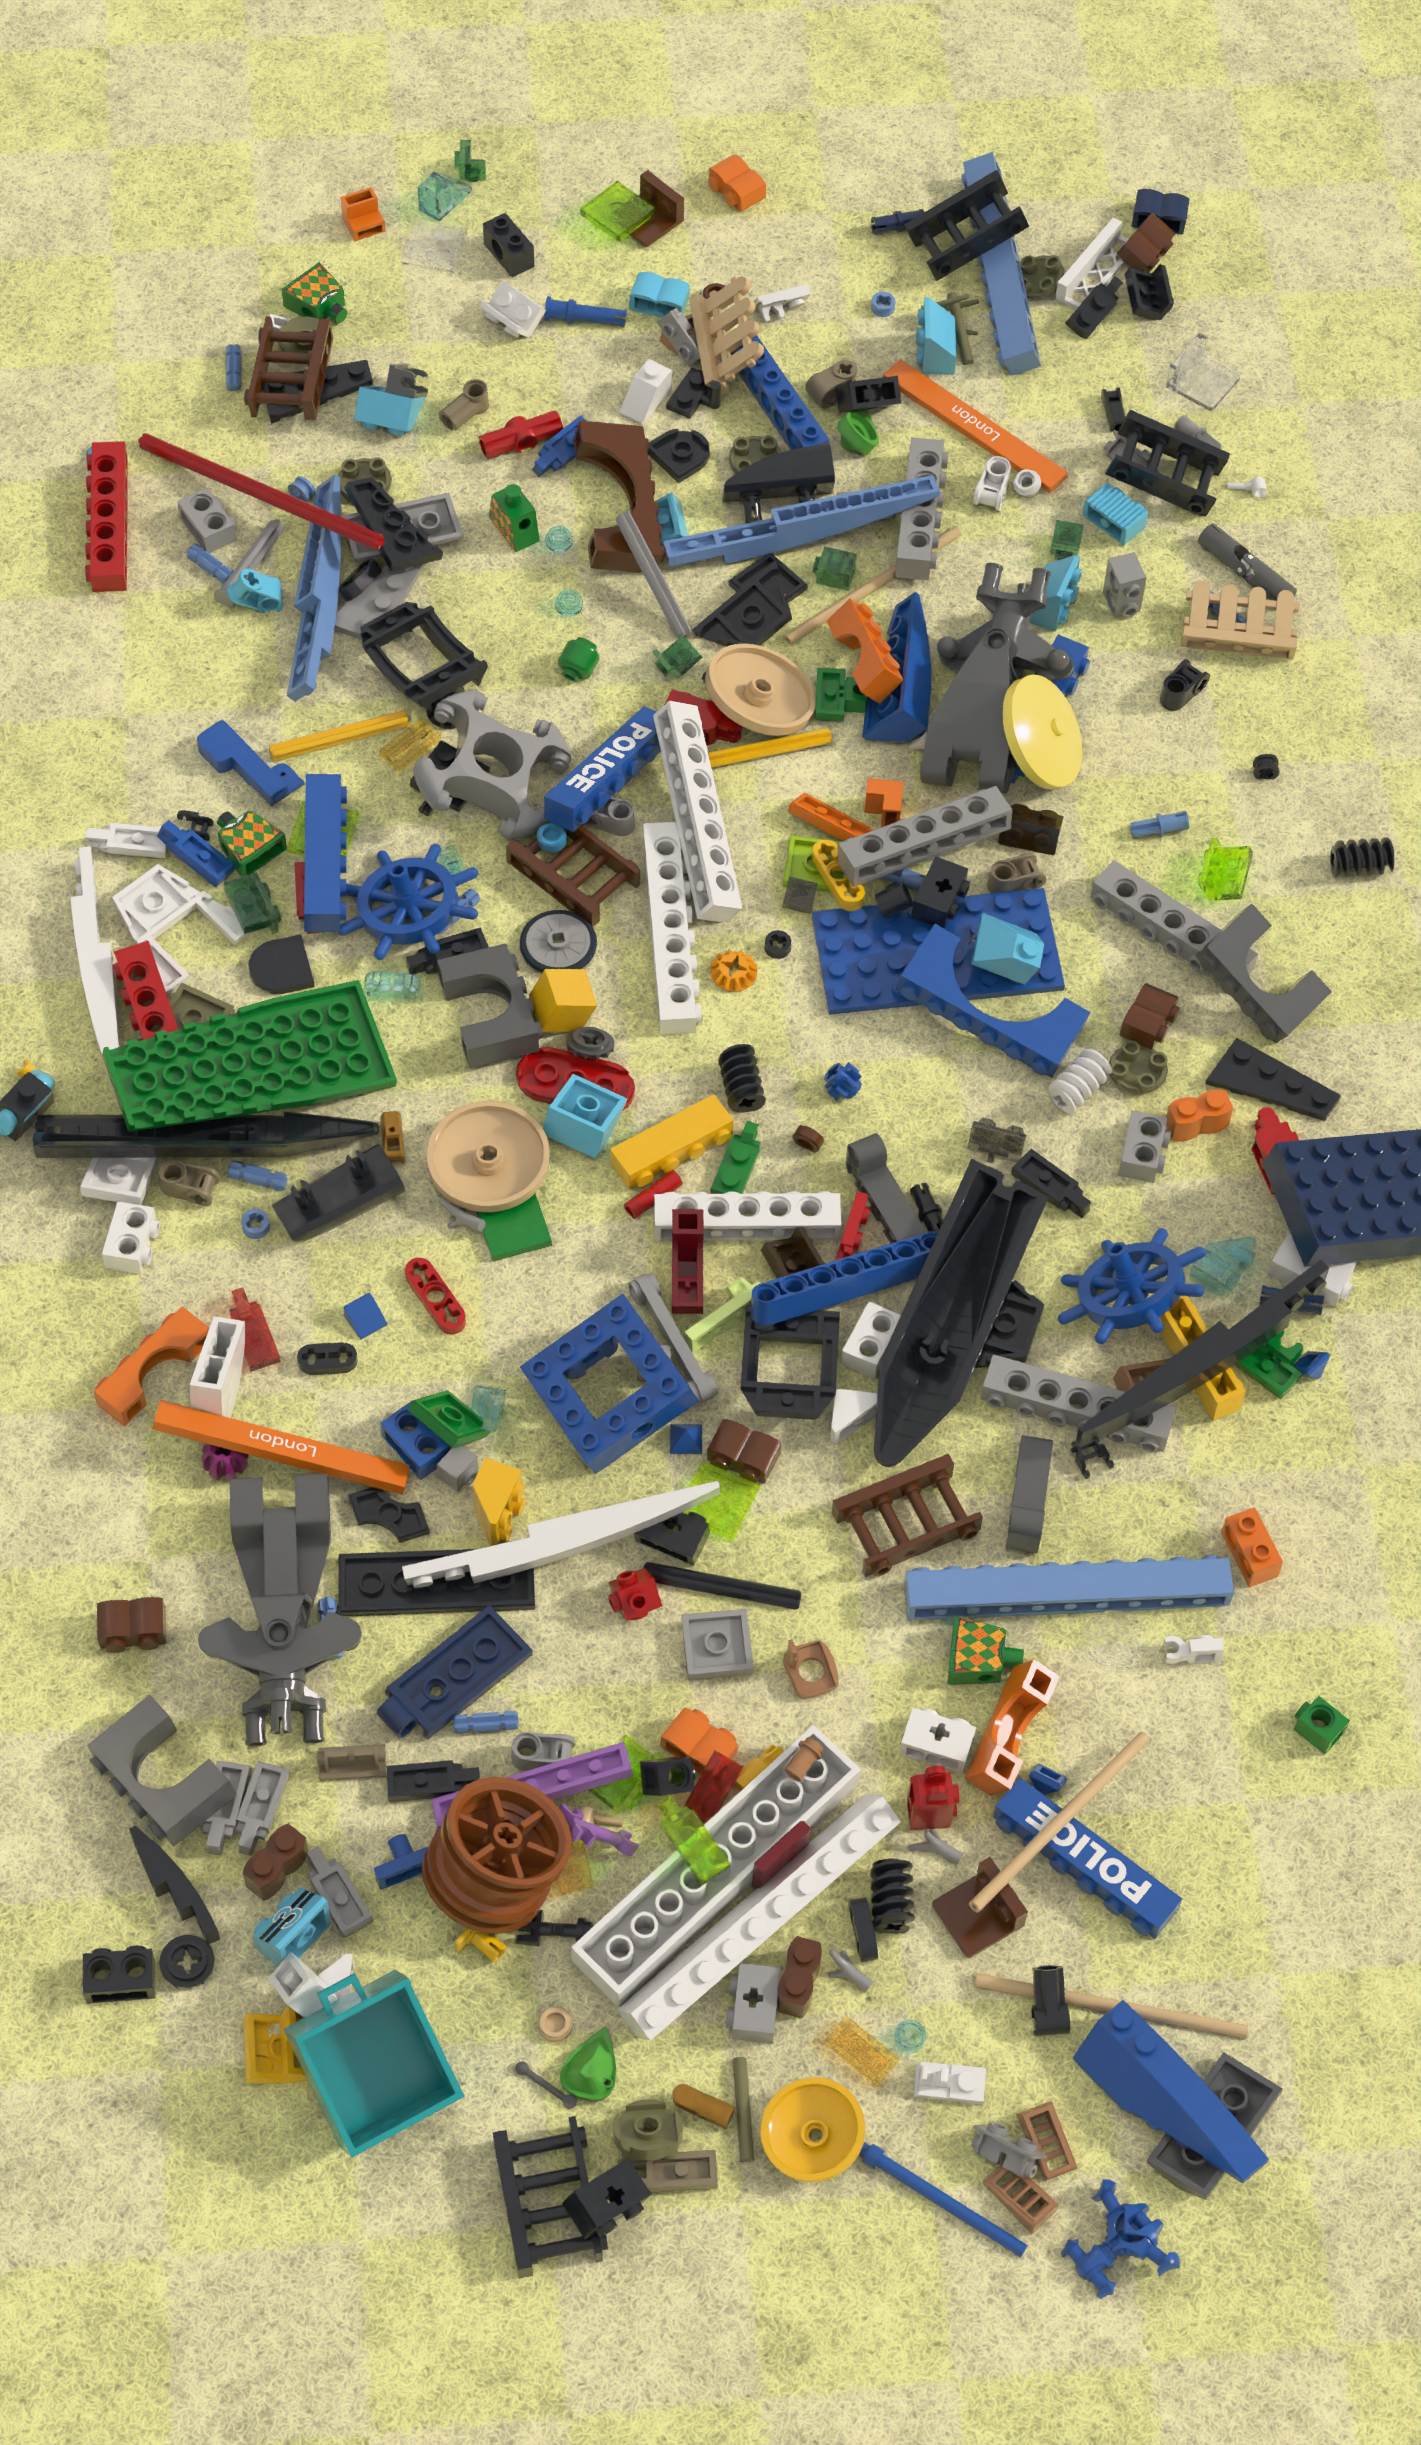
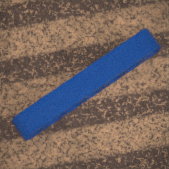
(840, 1280)

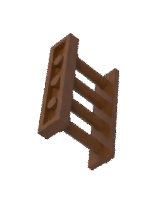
(311, 380)
(567, 890)
(906, 1485)

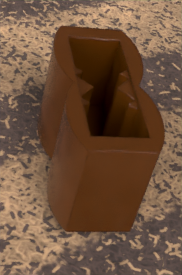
(1146, 243)
(1149, 1016)
(743, 1451)
(131, 1624)
(268, 1868)
(800, 1973)

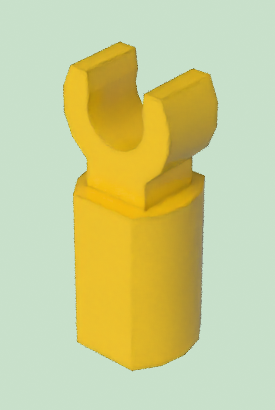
(756, 1766)

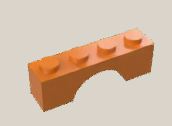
(876, 670)
(178, 1338)
(997, 1757)

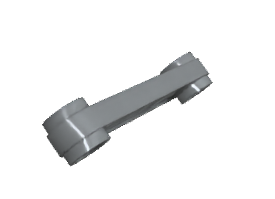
(647, 1291)

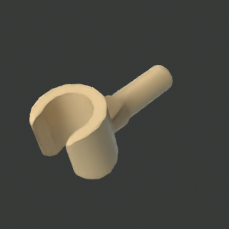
(591, 1816)

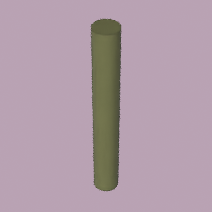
(960, 331)
(743, 2109)

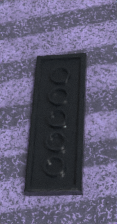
(378, 1587)

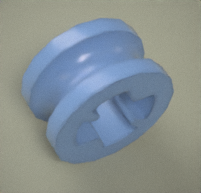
(884, 298)
(301, 489)
(259, 1232)

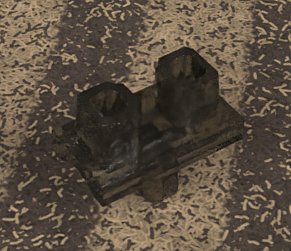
(996, 1141)

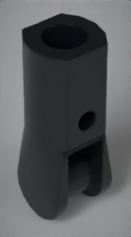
(1113, 407)

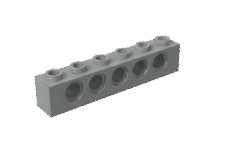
(919, 522)
(924, 836)
(1164, 913)
(1067, 1391)

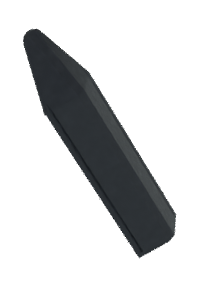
(225, 1137)
(952, 1308)

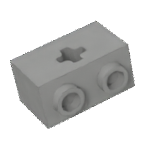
(759, 2022)

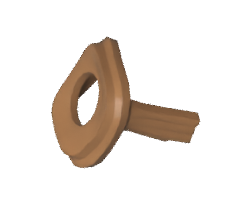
(813, 1650)

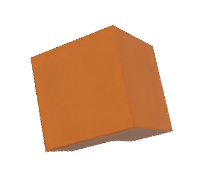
(362, 214)
(884, 798)

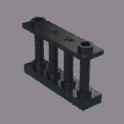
(956, 209)
(1173, 444)
(515, 2185)

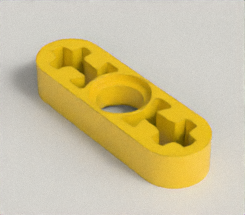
(836, 886)

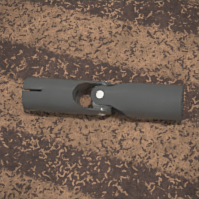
(1243, 562)

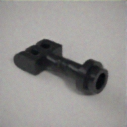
(538, 1928)

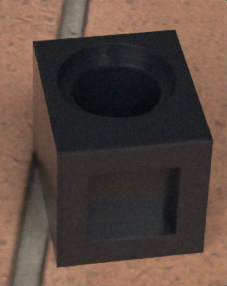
(656, 1776)

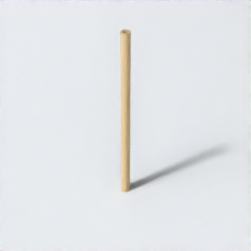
(860, 593)
(1058, 1823)
(1106, 2004)

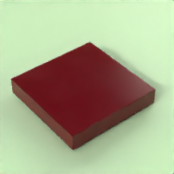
(780, 1854)

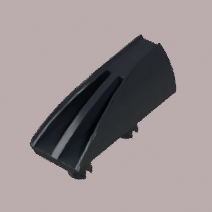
(787, 474)
(339, 1195)

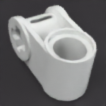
(993, 483)

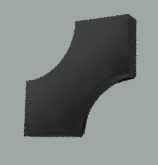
(376, 1508)

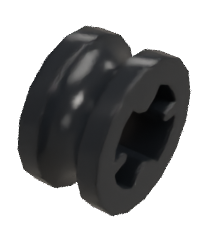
(1266, 766)
(780, 937)

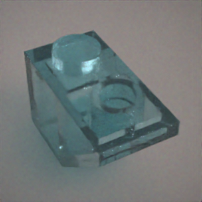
(441, 194)
(1222, 1263)

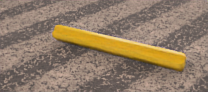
(338, 735)
(770, 747)

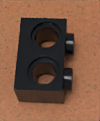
(118, 1984)

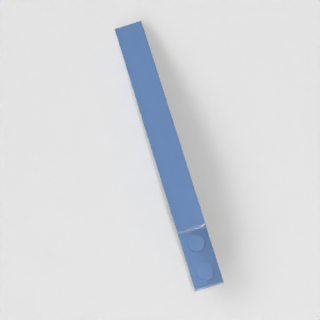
(802, 523)
(317, 595)

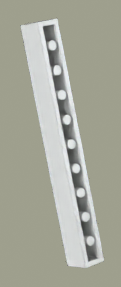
(758, 1917)

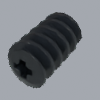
(1362, 855)
(741, 1078)
(889, 1895)

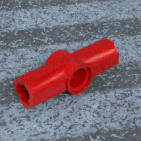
(520, 434)

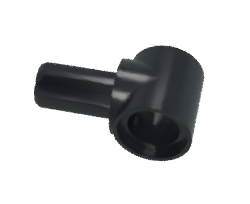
(894, 899)

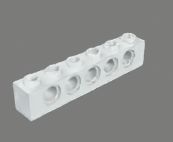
(762, 1206)

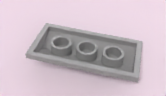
(431, 514)

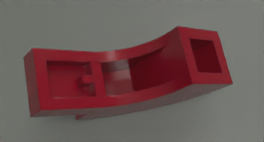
(687, 1261)

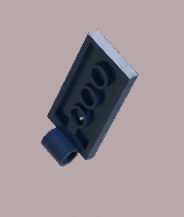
(462, 1667)

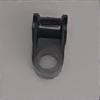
(1182, 686)

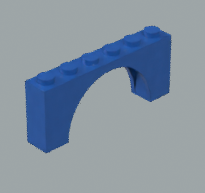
(1036, 1042)

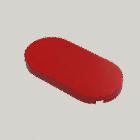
(549, 1073)

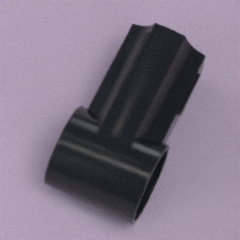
(1050, 2008)

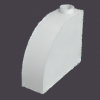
(1288, 1266)
(219, 1367)

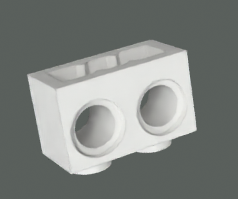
(125, 1238)
(867, 1339)

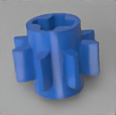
(843, 1081)

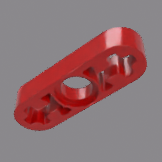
(435, 1309)

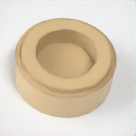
(555, 2024)

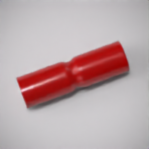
(646, 1198)

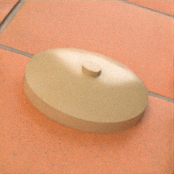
(760, 689)
(488, 1156)

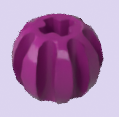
(223, 1461)

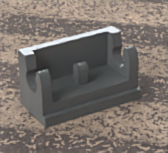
(402, 381)

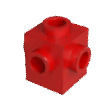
(634, 1594)

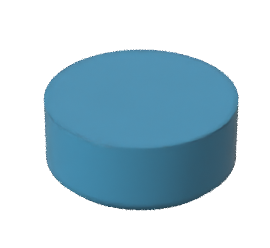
(551, 837)

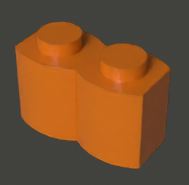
(737, 182)
(1194, 1115)
(694, 1737)

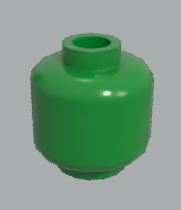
(578, 659)

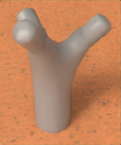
(463, 1217)
(937, 1846)
(849, 1971)

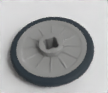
(556, 925)

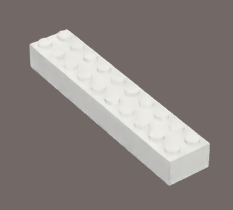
(671, 1903)

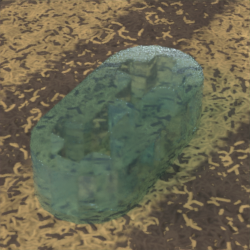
(392, 985)

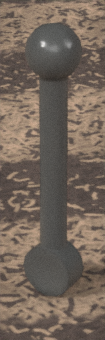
(569, 2101)

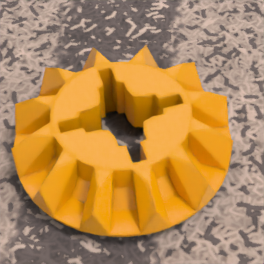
(741, 978)

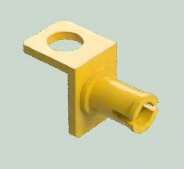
(485, 1942)

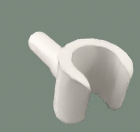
(1256, 485)

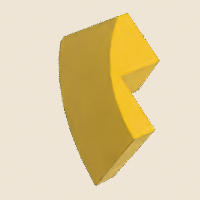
(270, 2058)

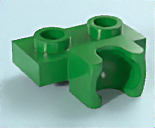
(836, 695)
(1273, 1366)

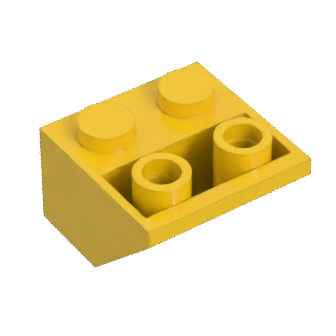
(497, 1499)

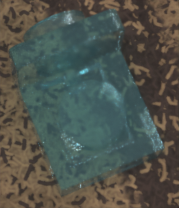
(488, 1405)

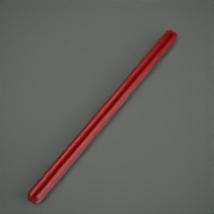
(261, 491)

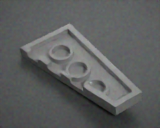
(381, 596)

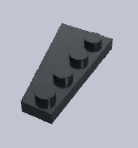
(339, 381)
(1263, 1077)

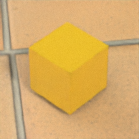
(563, 1000)

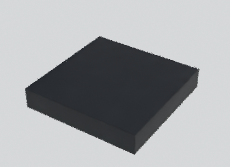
(792, 583)

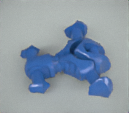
(1128, 2234)

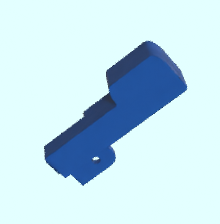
(228, 751)

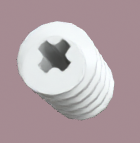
(1079, 1080)

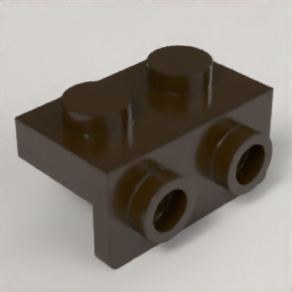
(1032, 830)
(791, 1254)

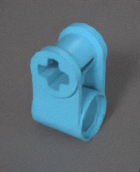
(259, 591)

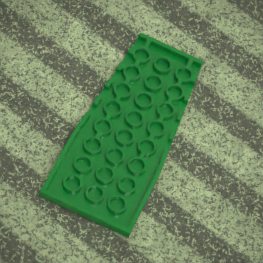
(253, 1061)

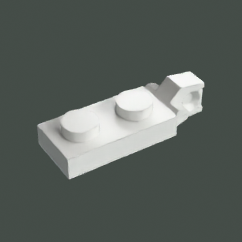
(127, 840)

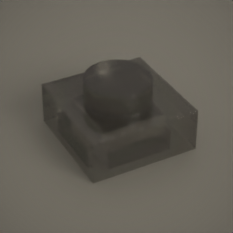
(799, 895)

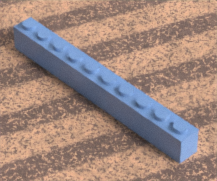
(1005, 285)
(1067, 1588)

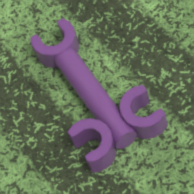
(589, 1832)

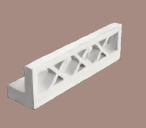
(1089, 260)

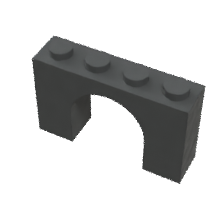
(1226, 961)
(492, 972)
(171, 1810)

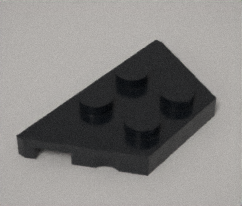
(750, 613)
(1013, 1327)

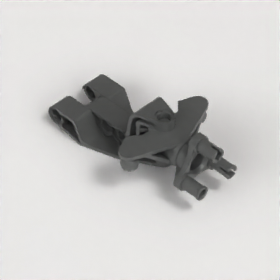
(987, 662)
(282, 1565)

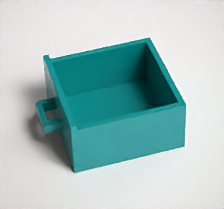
(373, 2061)

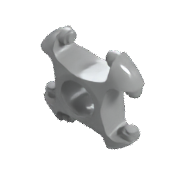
(514, 748)

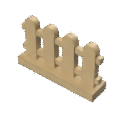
(711, 334)
(1235, 637)

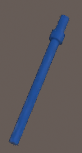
(874, 2156)

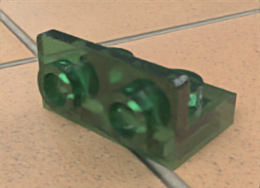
(252, 903)

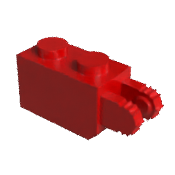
(714, 721)
(1267, 1134)
(932, 1799)

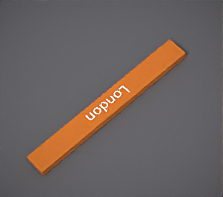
(975, 425)
(281, 1447)

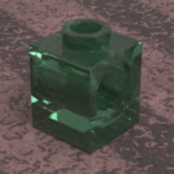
(835, 568)

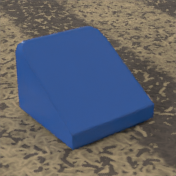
(364, 1316)

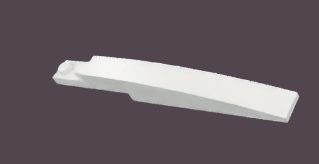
(94, 958)
(560, 1537)

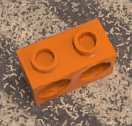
(1252, 1547)

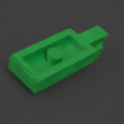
(738, 1161)

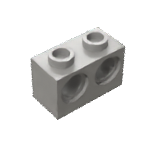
(207, 520)
(1124, 585)
(1143, 1147)

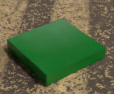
(515, 1230)
(449, 1418)

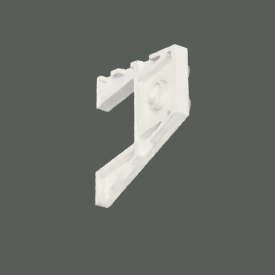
(158, 903)

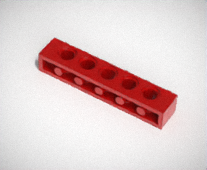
(108, 516)
(140, 962)

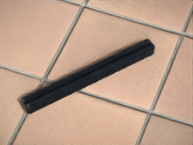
(724, 1585)

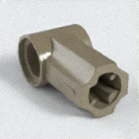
(470, 402)

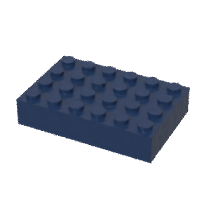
(1350, 1195)

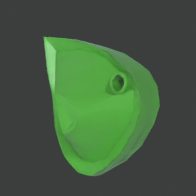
(858, 432)
(590, 2068)

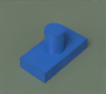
(405, 1866)

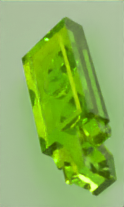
(692, 1841)

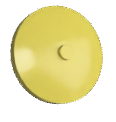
(1042, 732)

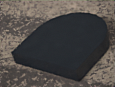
(680, 453)
(281, 966)

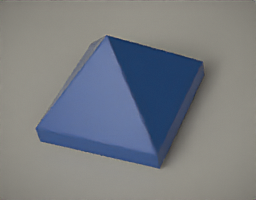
(1312, 1364)
(685, 1438)
(1046, 1779)

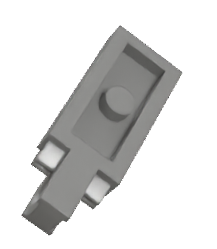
(260, 1804)
(223, 1822)
(335, 1886)

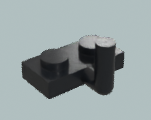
(692, 393)

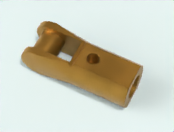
(392, 1135)
(703, 2105)

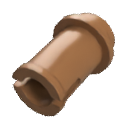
(803, 1759)

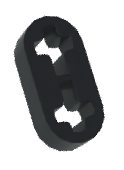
(359, 579)
(327, 1358)
(863, 1929)

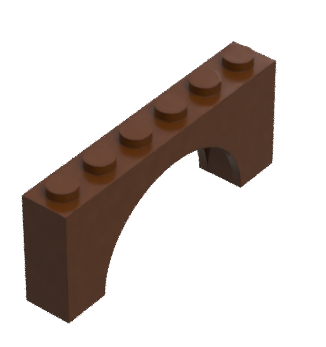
(624, 455)

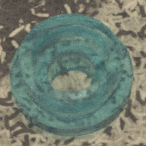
(559, 532)
(569, 596)

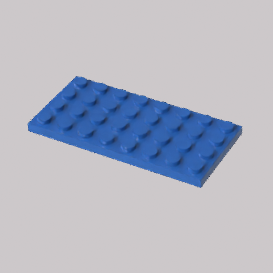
(867, 953)

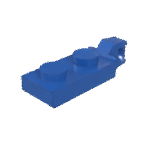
(557, 450)
(196, 853)

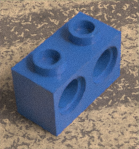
(411, 1443)

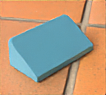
(671, 518)

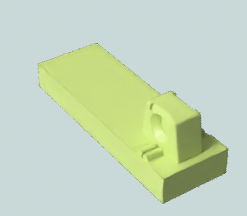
(723, 1317)

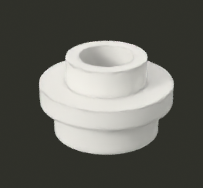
(1024, 476)

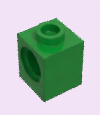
(1324, 1737)

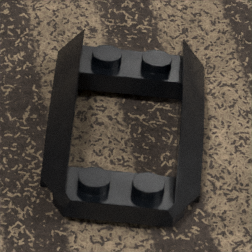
(433, 686)
(785, 1399)

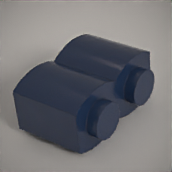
(1168, 207)

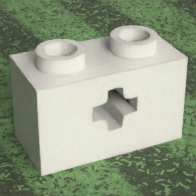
(921, 1745)

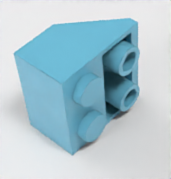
(936, 339)
(1060, 592)

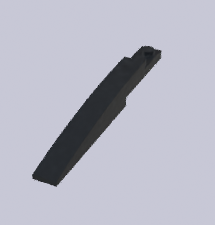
(1205, 1357)

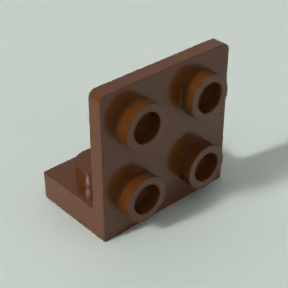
(668, 209)
(993, 1923)

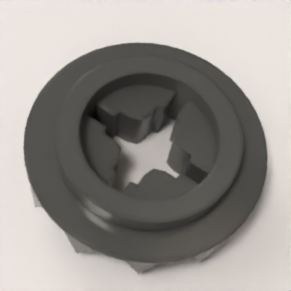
(590, 1042)

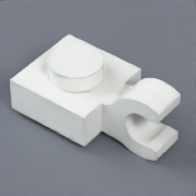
(1198, 1650)

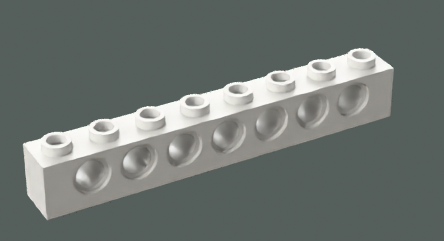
(697, 812)
(673, 1016)

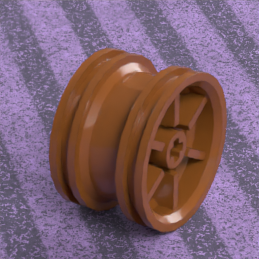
(485, 1848)

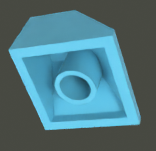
(1007, 949)

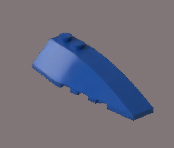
(906, 708)
(1162, 2089)

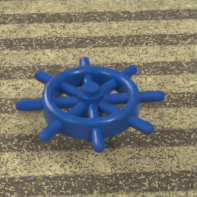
(408, 901)
(1131, 1285)

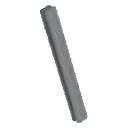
(653, 574)

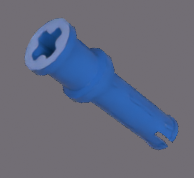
(571, 311)

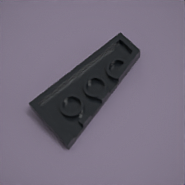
(403, 543)

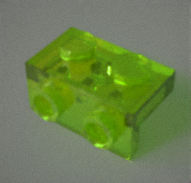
(1225, 871)
(626, 1792)

